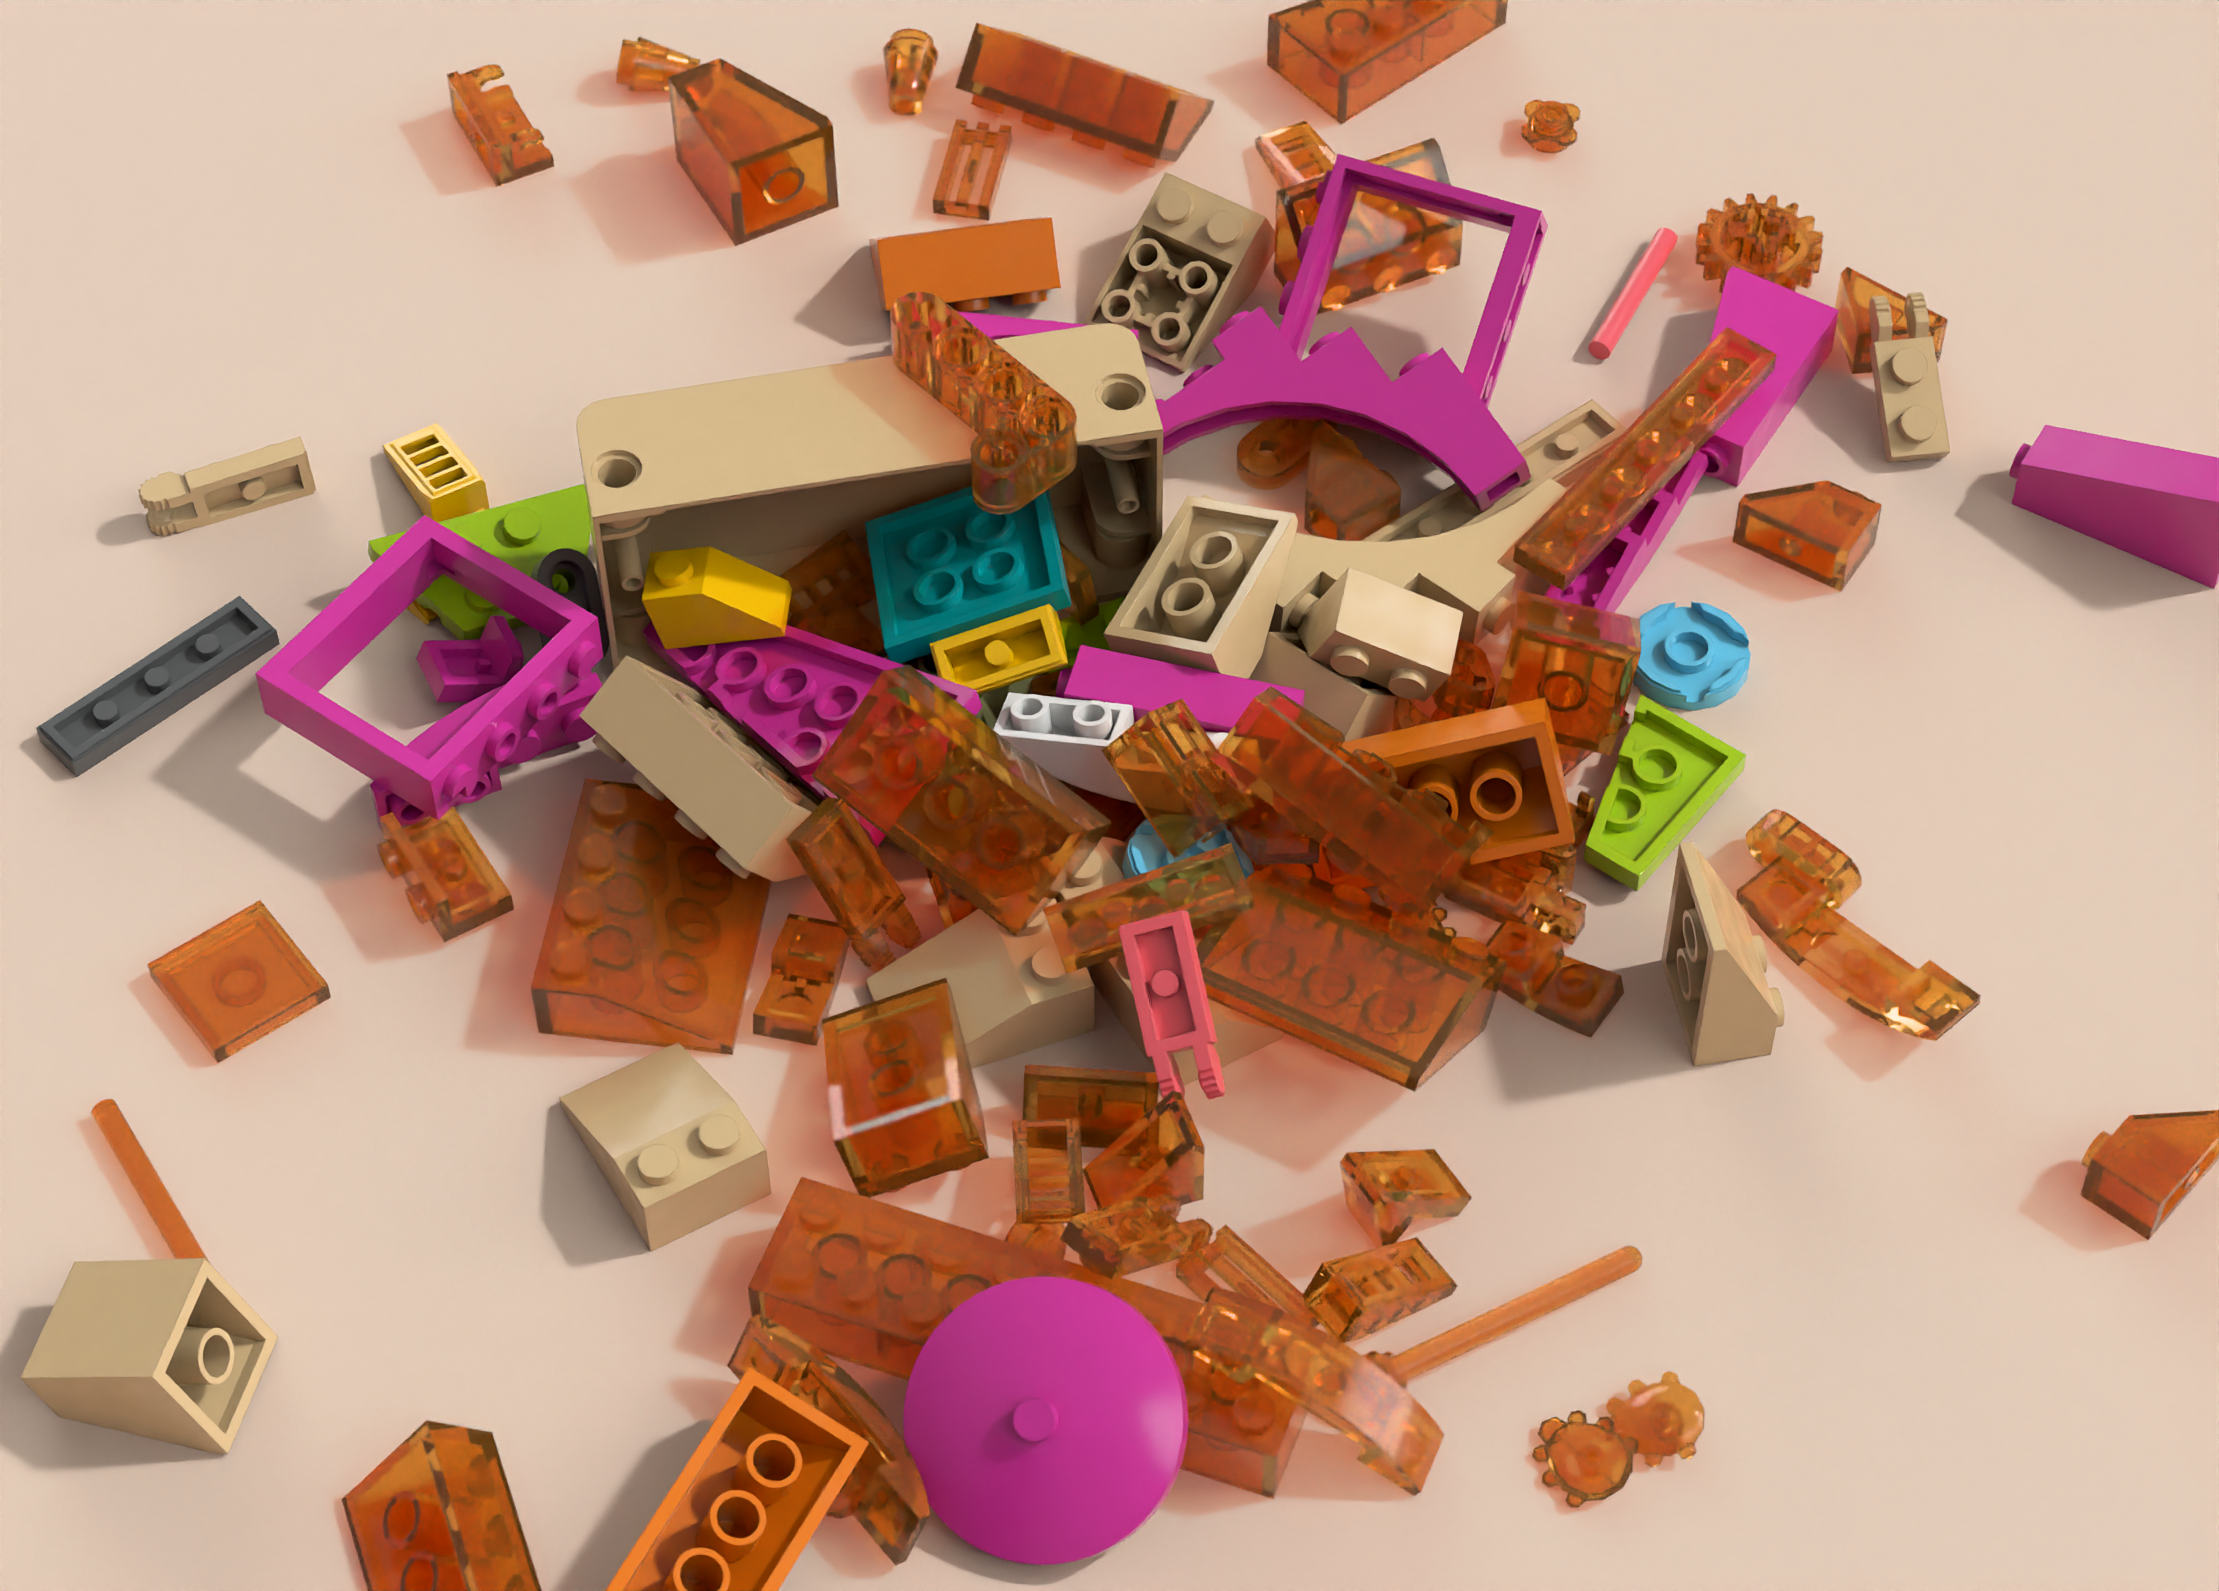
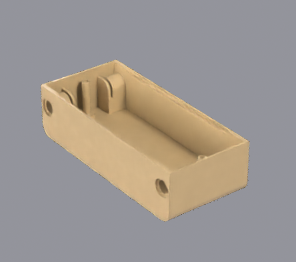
(820, 450)

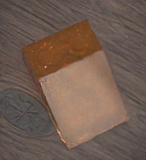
(902, 1090)

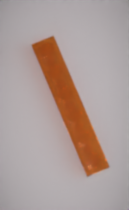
(1644, 458)

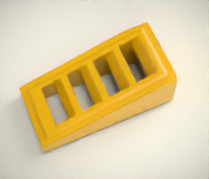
(449, 501)

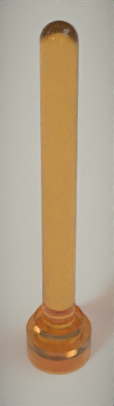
(1507, 1316)

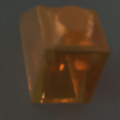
(1810, 529)
(2150, 1166)

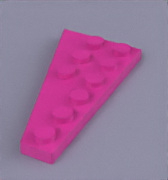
(791, 693)

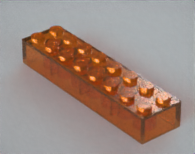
(881, 1278)

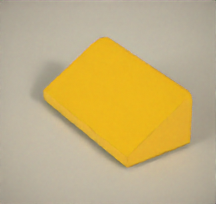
(1003, 651)

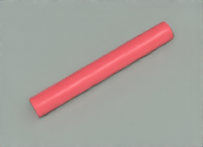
(1633, 293)

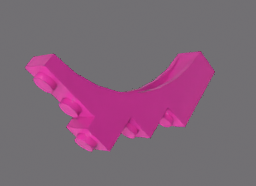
(1341, 382)

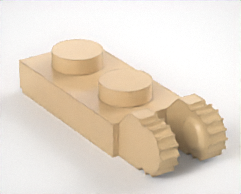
(1907, 383)
(227, 488)

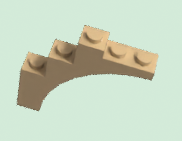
(1458, 568)

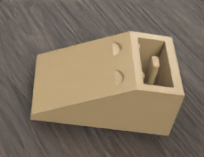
(1184, 271)

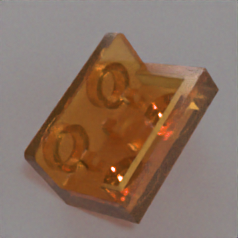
(444, 872)

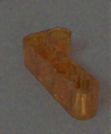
(1020, 421)

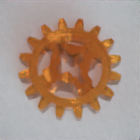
(1759, 241)

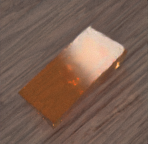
(1101, 1098)

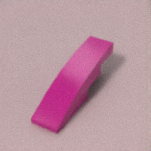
(1623, 560)

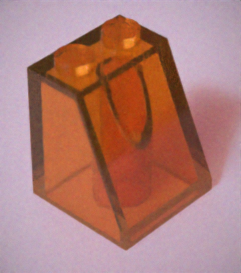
(751, 150)
(1576, 661)

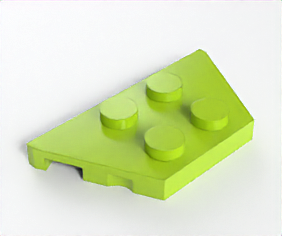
(513, 533)

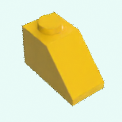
(712, 598)

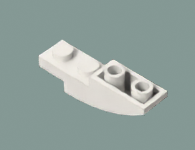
(1069, 738)

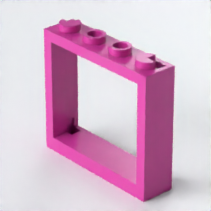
(1321, 243)
(297, 673)

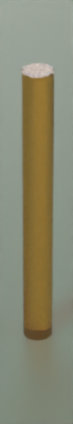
(146, 1181)

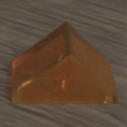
(1854, 321)
(1152, 1158)

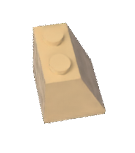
(152, 1351)

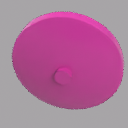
(1046, 1420)

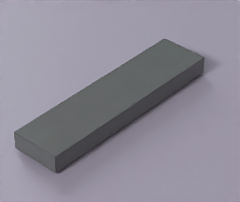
(157, 686)

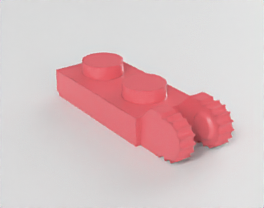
(1171, 999)

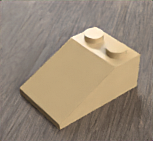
(1208, 588)
(1716, 968)
(1004, 986)
(670, 1144)

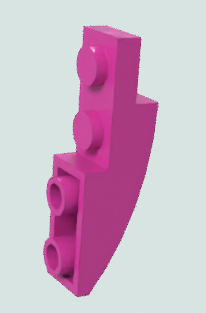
(546, 735)

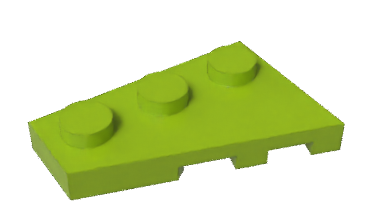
(1658, 792)

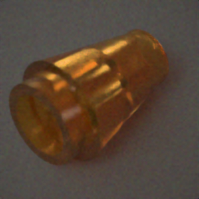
(647, 65)
(909, 69)

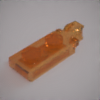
(1520, 893)

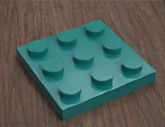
(961, 568)

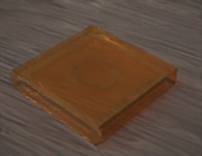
(239, 981)

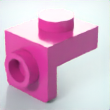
(471, 667)

